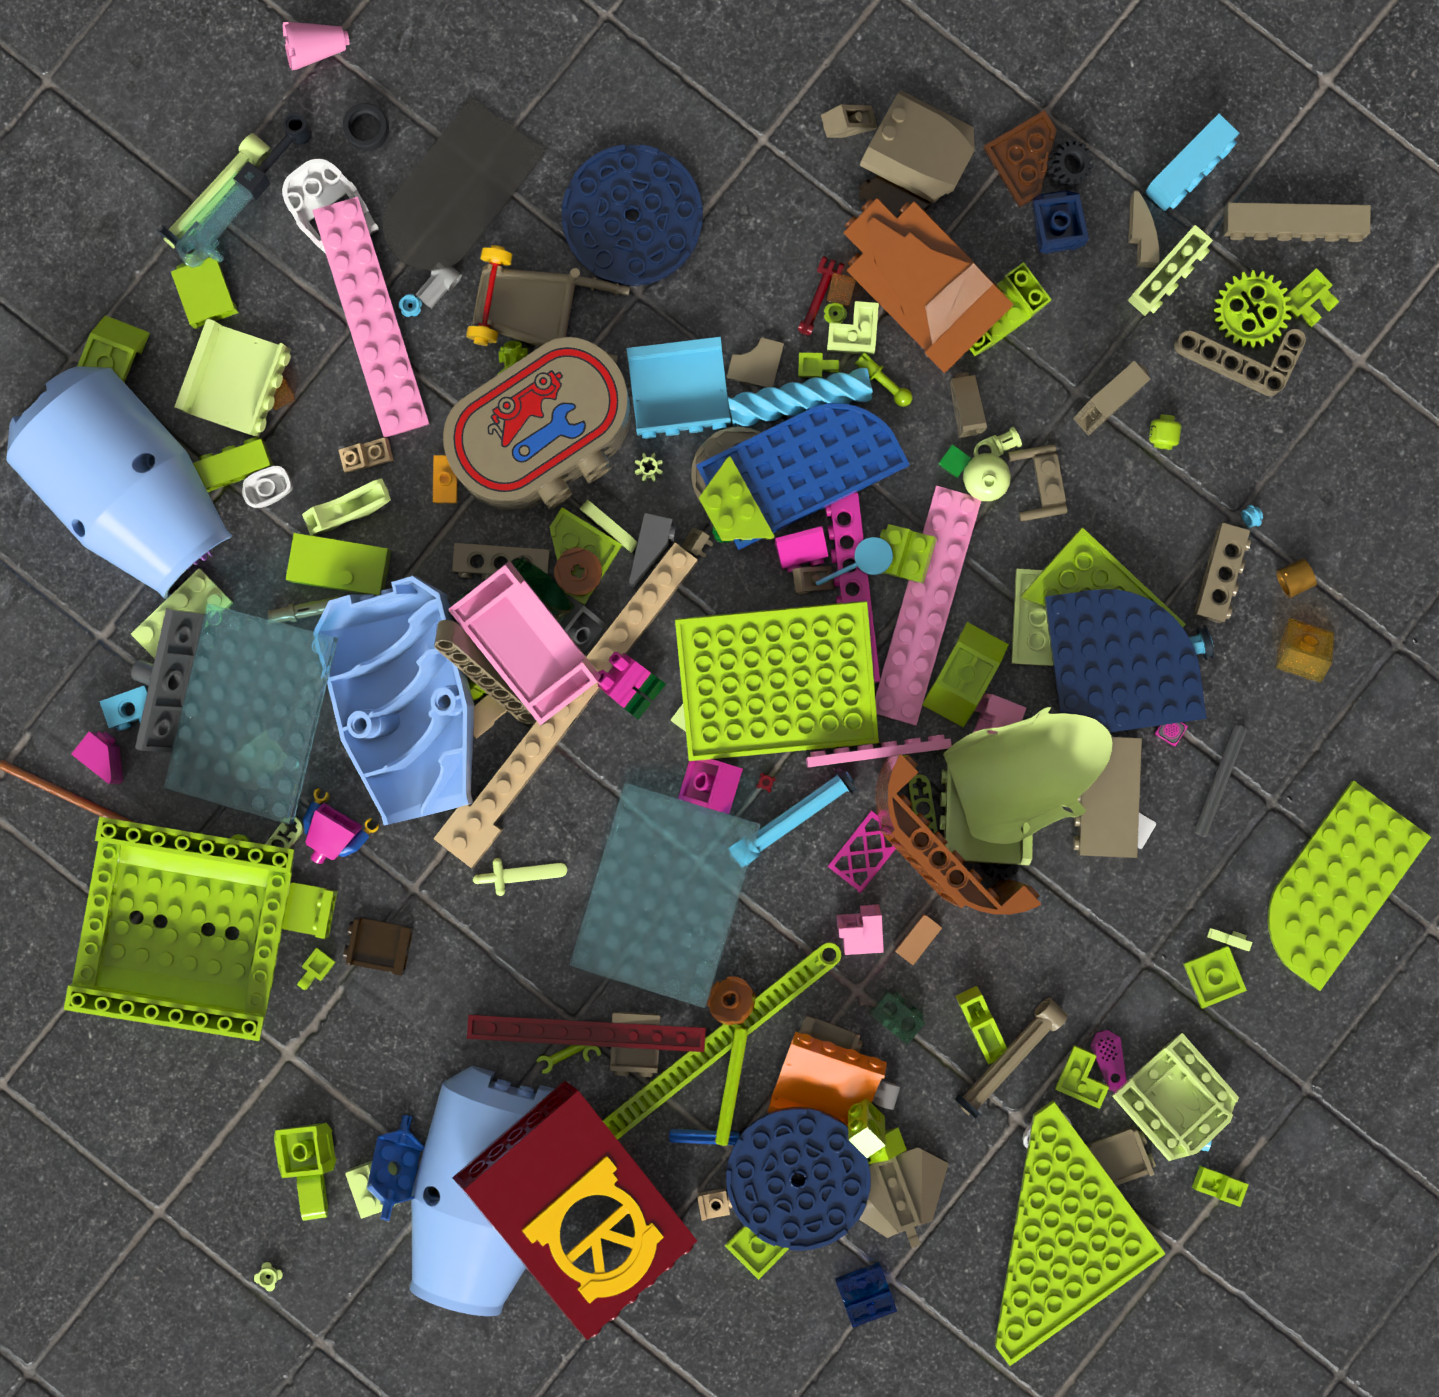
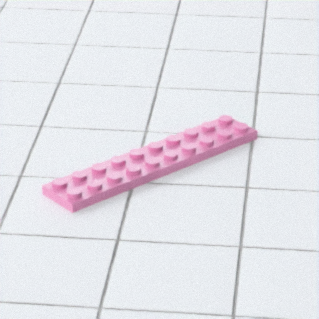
(371, 317)
(926, 608)

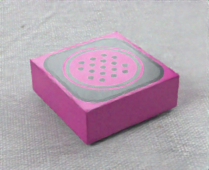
(1171, 732)

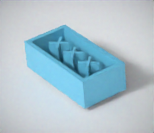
(1192, 162)

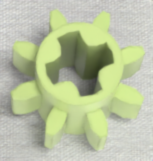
(645, 461)

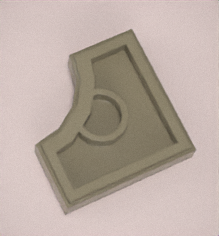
(757, 366)

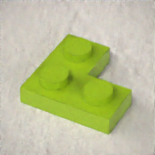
(1075, 1079)

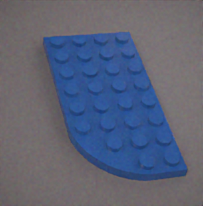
(811, 462)

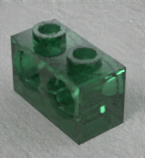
(894, 1021)

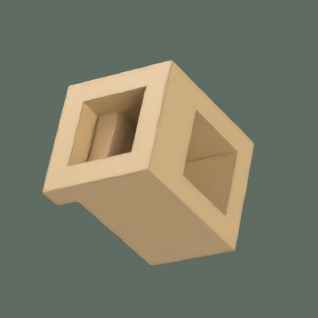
(705, 1200)

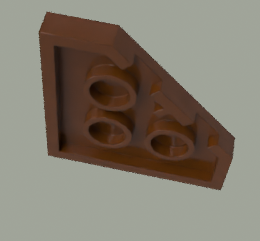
(1023, 156)

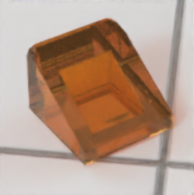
(841, 289)
(283, 395)

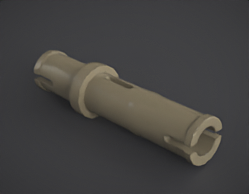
(295, 612)

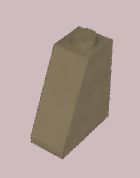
(967, 405)

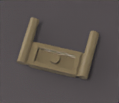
(1048, 481)

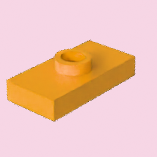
(444, 481)

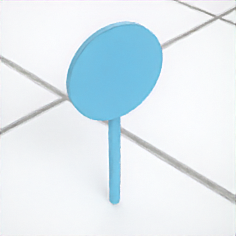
(871, 557)

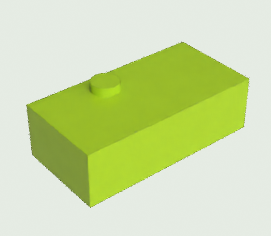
(338, 564)

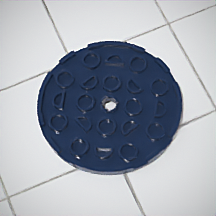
(626, 249)
(792, 1213)

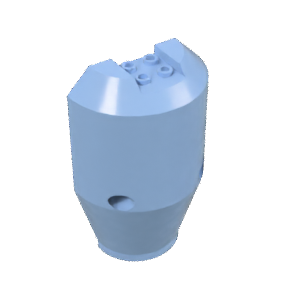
(115, 476)
(400, 700)
(454, 1249)

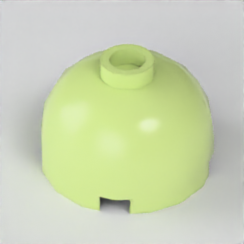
(987, 477)

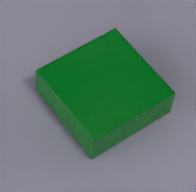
(954, 461)

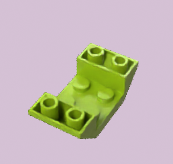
(1029, 300)
(113, 346)
(965, 675)

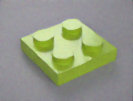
(1214, 977)

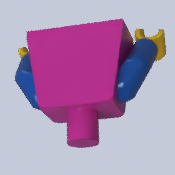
(332, 832)

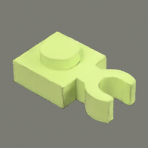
(1236, 939)

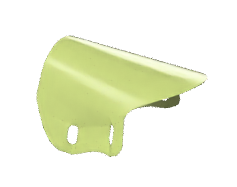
(1027, 773)

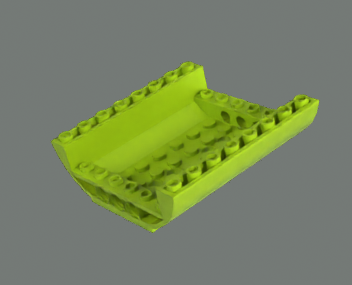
(176, 971)

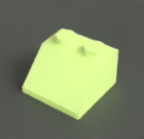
(364, 1199)

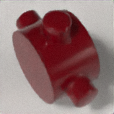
(766, 782)

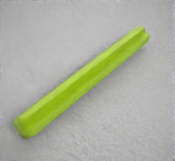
(731, 1086)

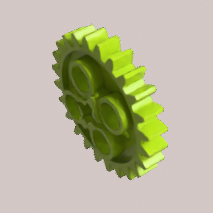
(1272, 298)

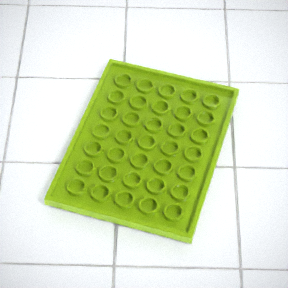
(777, 680)

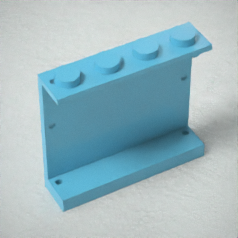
(678, 387)

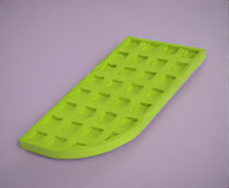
(1340, 883)

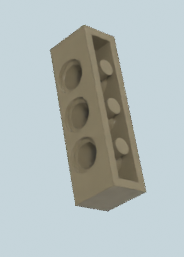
(1240, 541)
(466, 553)

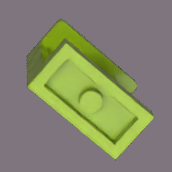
(203, 292)

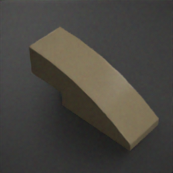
(1143, 232)

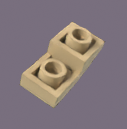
(366, 455)
(485, 715)

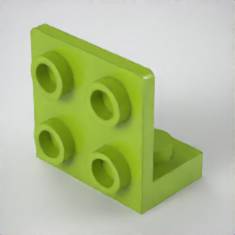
(310, 910)

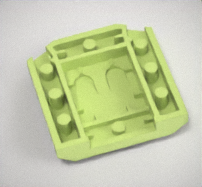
(1178, 1099)

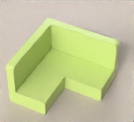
(856, 337)

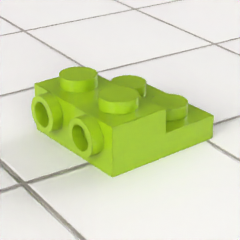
(910, 552)

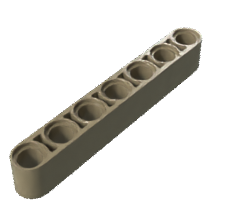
(461, 650)

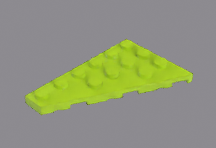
(1086, 566)

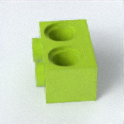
(866, 1127)

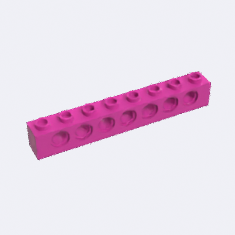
(851, 507)

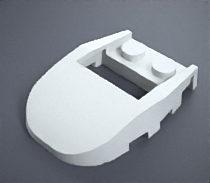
(316, 186)

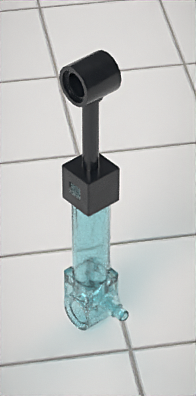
(248, 185)

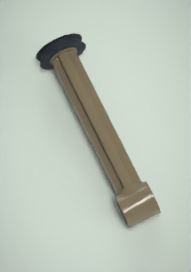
(1047, 1017)

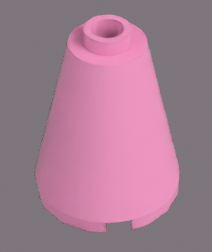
(312, 42)

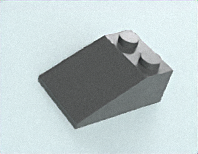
(652, 543)

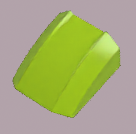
(305, 1150)

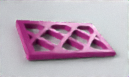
(845, 851)

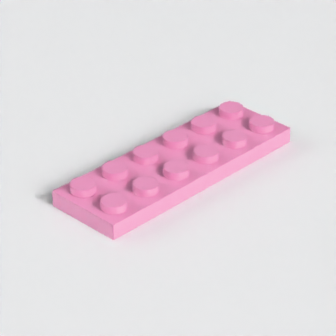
(887, 749)

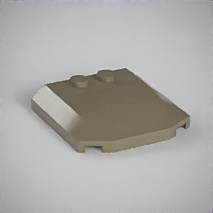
(920, 148)

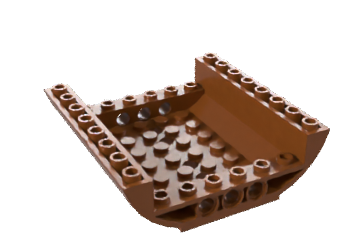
(922, 847)

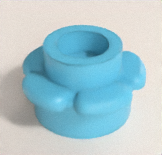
(410, 299)
(1252, 516)

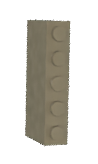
(1112, 397)
(1112, 805)

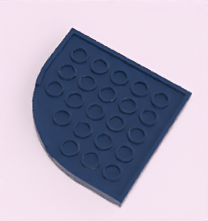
(1122, 660)

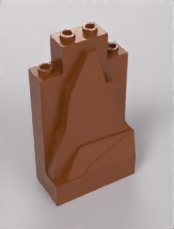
(924, 280)

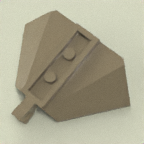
(904, 1193)

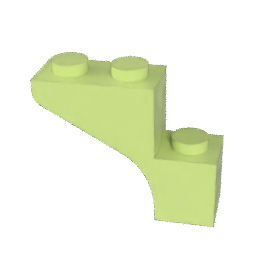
(346, 508)

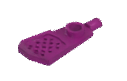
(1111, 1065)

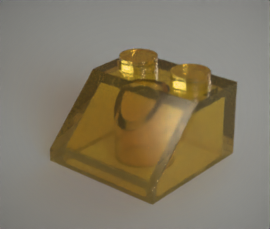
(1305, 650)

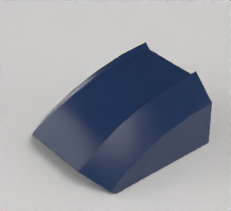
(1059, 221)

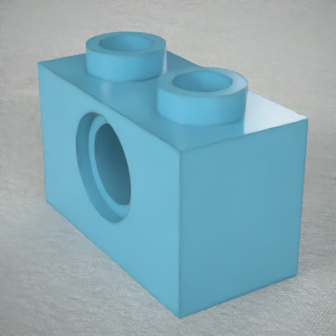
(115, 708)

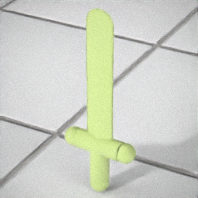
(519, 874)

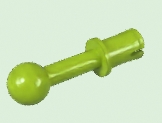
(901, 395)

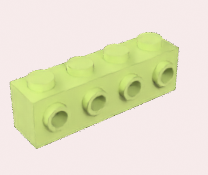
(1174, 266)

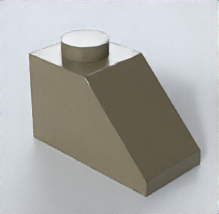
(848, 120)

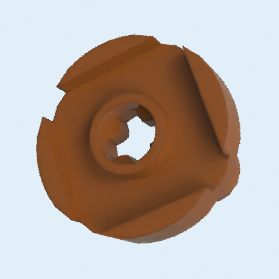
(572, 584)
(740, 1009)

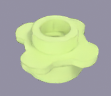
(268, 1284)

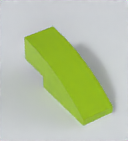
(981, 1024)

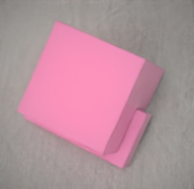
(997, 713)
(861, 931)

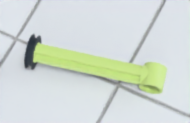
(251, 150)

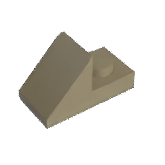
(806, 578)

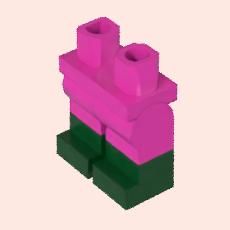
(623, 677)

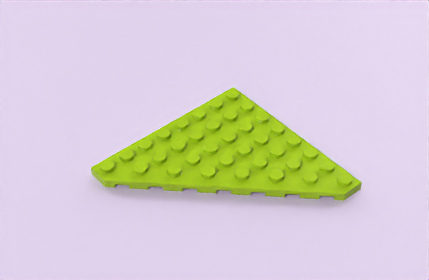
(1069, 1238)

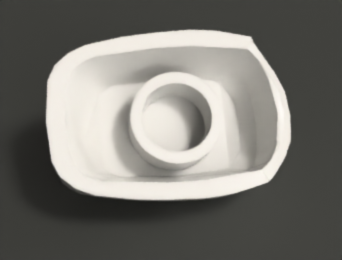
(266, 487)

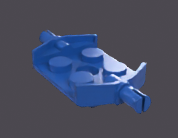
(403, 1151)

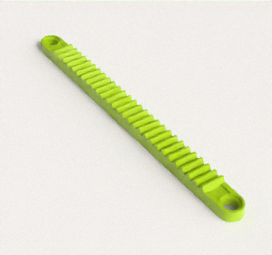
(719, 1042)

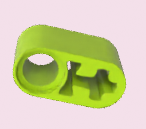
(312, 1197)

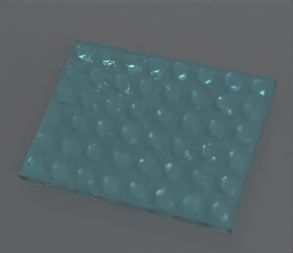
(250, 713)
(665, 895)

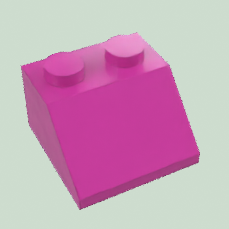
(801, 549)
(101, 756)
(710, 784)

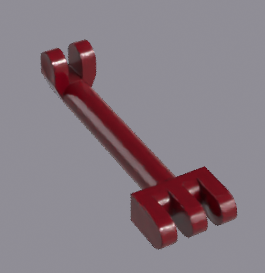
(806, 326)

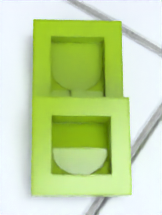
(1220, 1186)

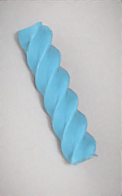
(796, 398)

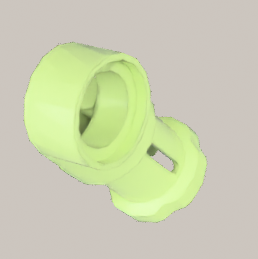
(996, 443)

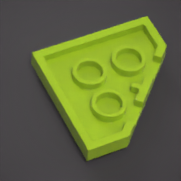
(572, 532)

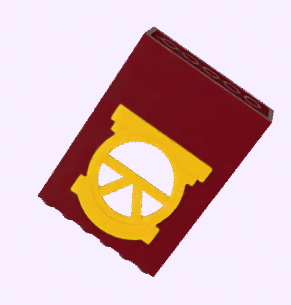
(539, 1172)

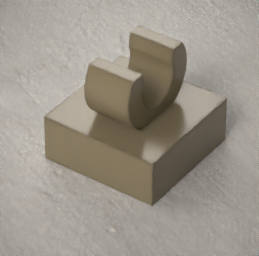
(695, 541)

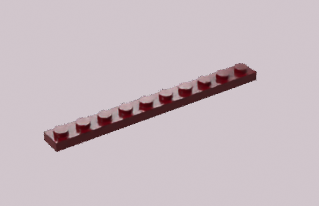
(586, 1033)

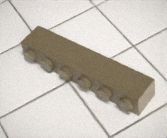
(1296, 221)

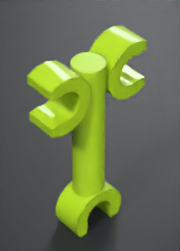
(565, 1053)

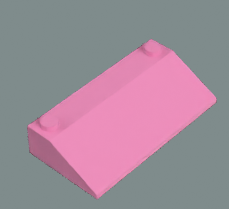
(525, 643)

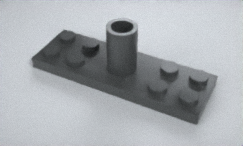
(167, 679)

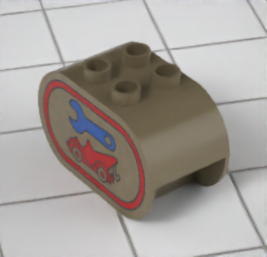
(539, 426)

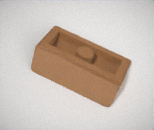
(918, 939)

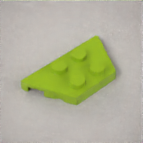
(733, 506)

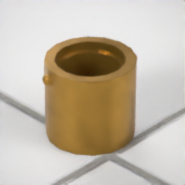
(1296, 578)

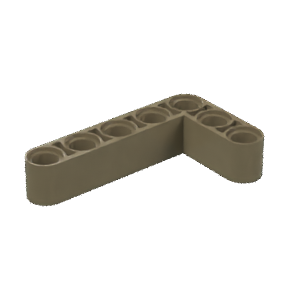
(1242, 362)

